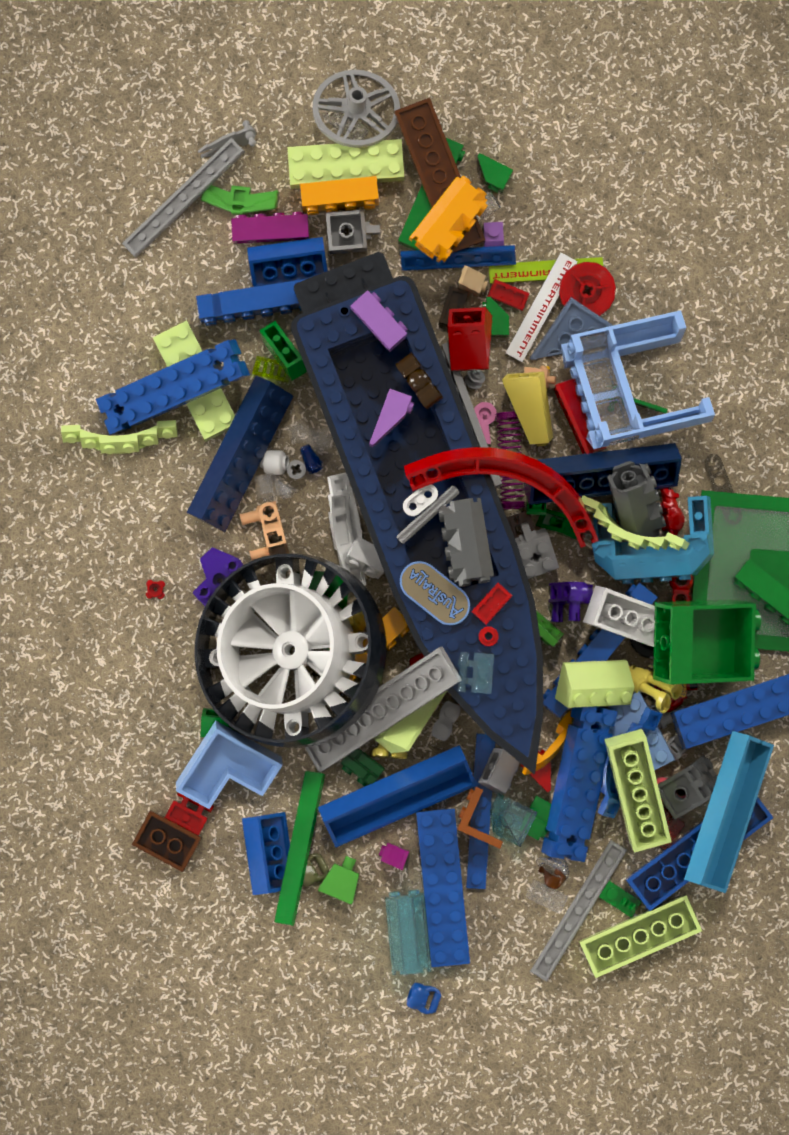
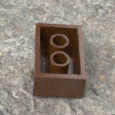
(167, 841)

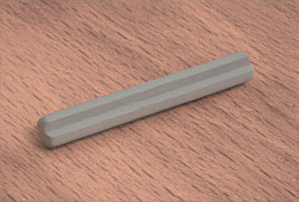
(427, 515)

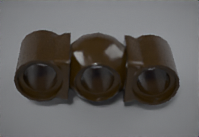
(419, 381)

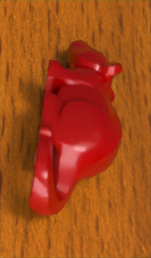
(672, 513)

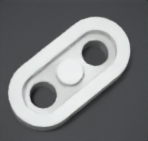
(420, 500)

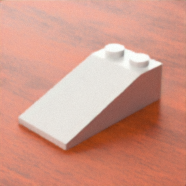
(621, 615)

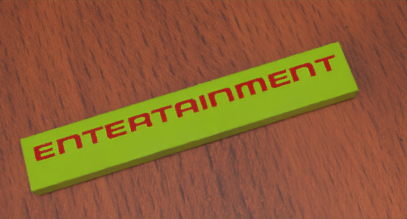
(529, 270)

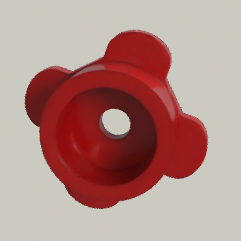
(150, 589)

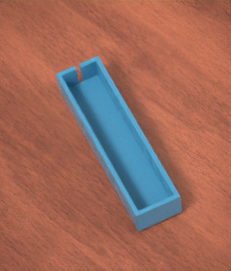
(729, 811)

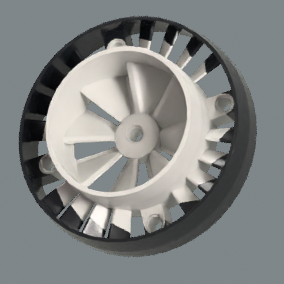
(301, 620)

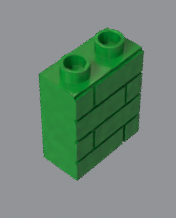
(705, 641)

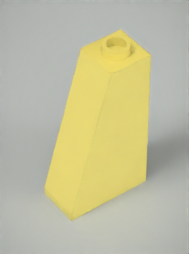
(531, 405)

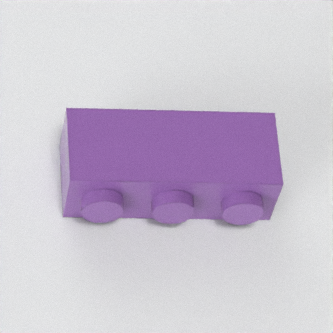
(379, 320)

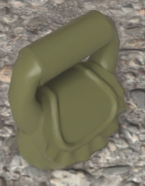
(311, 875)

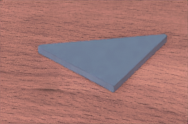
(571, 320)

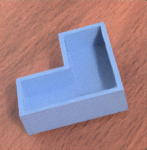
(225, 756)

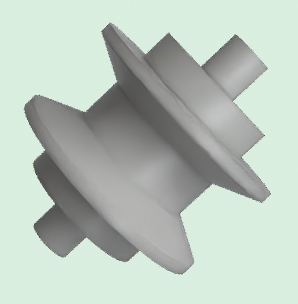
(474, 379)

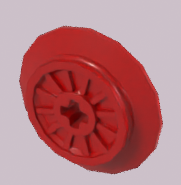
(593, 276)

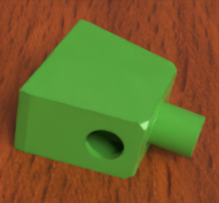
(341, 881)

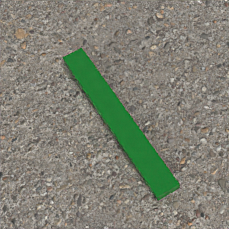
(299, 848)

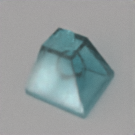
(511, 819)

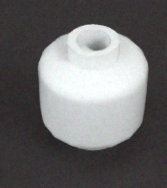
(274, 462)

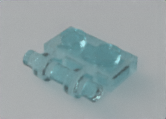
(482, 672)

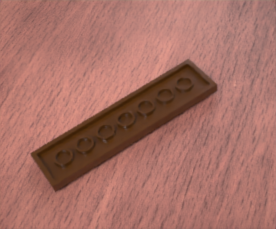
(432, 158)

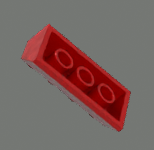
(571, 406)

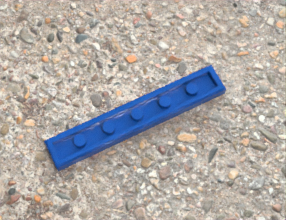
(469, 257)

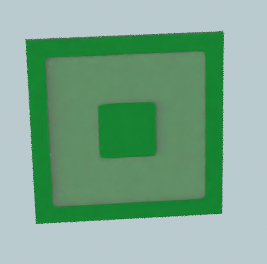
(744, 530)

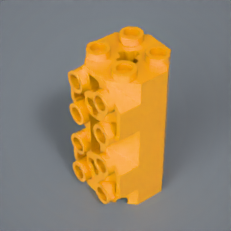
(449, 219)

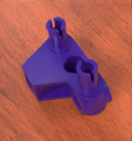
(215, 566)
(568, 593)

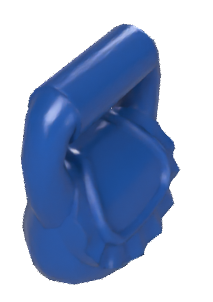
(419, 995)

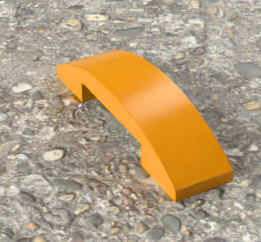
(555, 747)

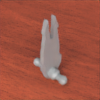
(242, 137)

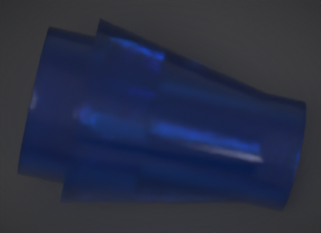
(311, 460)

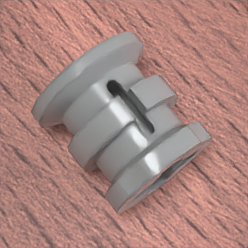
(295, 463)

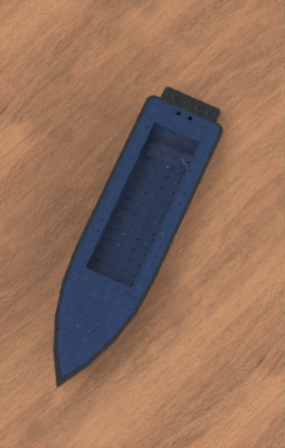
(351, 382)

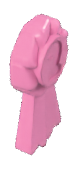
(486, 415)

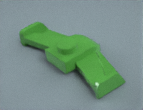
(240, 199)

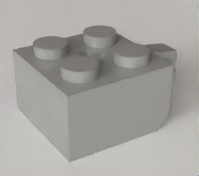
(359, 231)
(540, 544)

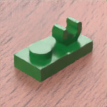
(620, 899)

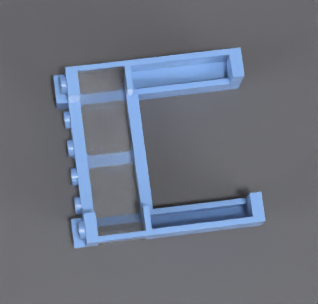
(604, 386)

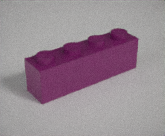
(270, 228)

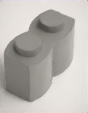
(443, 726)

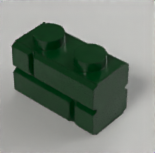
(362, 766)

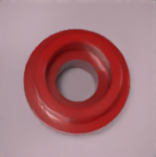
(484, 641)

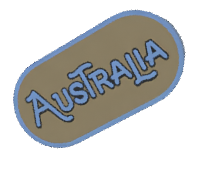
(434, 593)

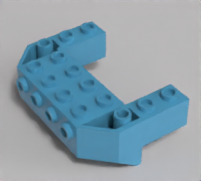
(631, 564)

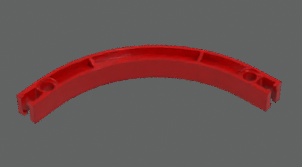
(508, 464)

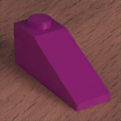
(394, 855)

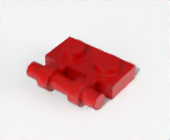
(187, 817)

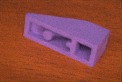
(392, 413)

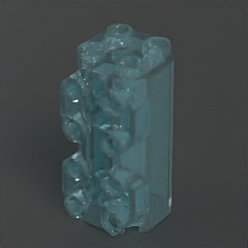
(407, 932)

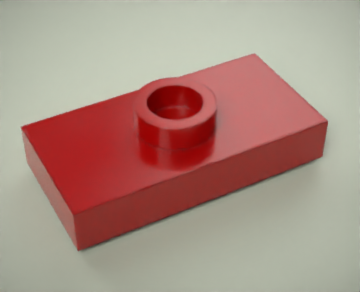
(508, 294)
(492, 603)

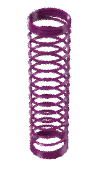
(509, 416)

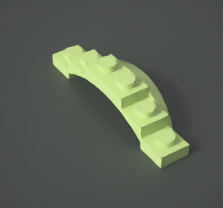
(122, 443)
(635, 541)

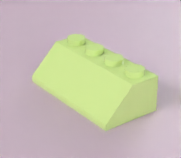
(595, 684)
(404, 733)

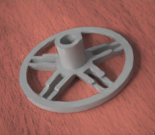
(355, 106)

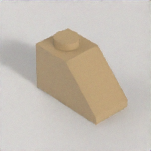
(472, 281)

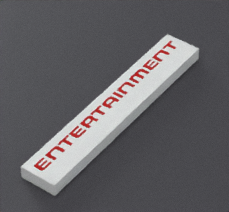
(540, 309)

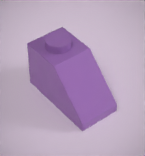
(493, 234)

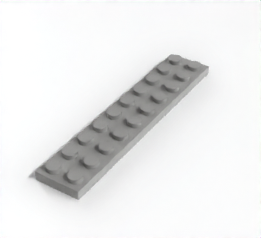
(390, 705)

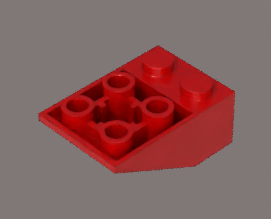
(469, 338)

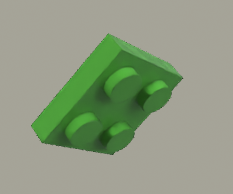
(549, 633)

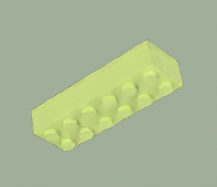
(340, 162)
(210, 411)
(638, 790)
(640, 936)

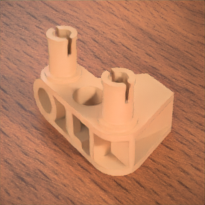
(271, 526)

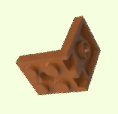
(466, 814)

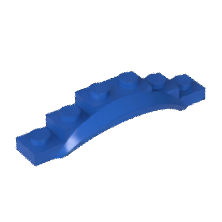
(611, 803)

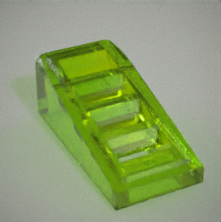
(285, 379)

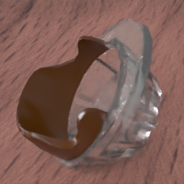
(554, 871)

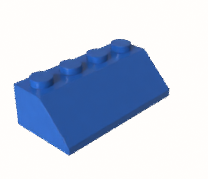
(287, 261)
(267, 851)

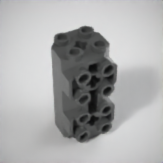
(635, 499)
(466, 541)

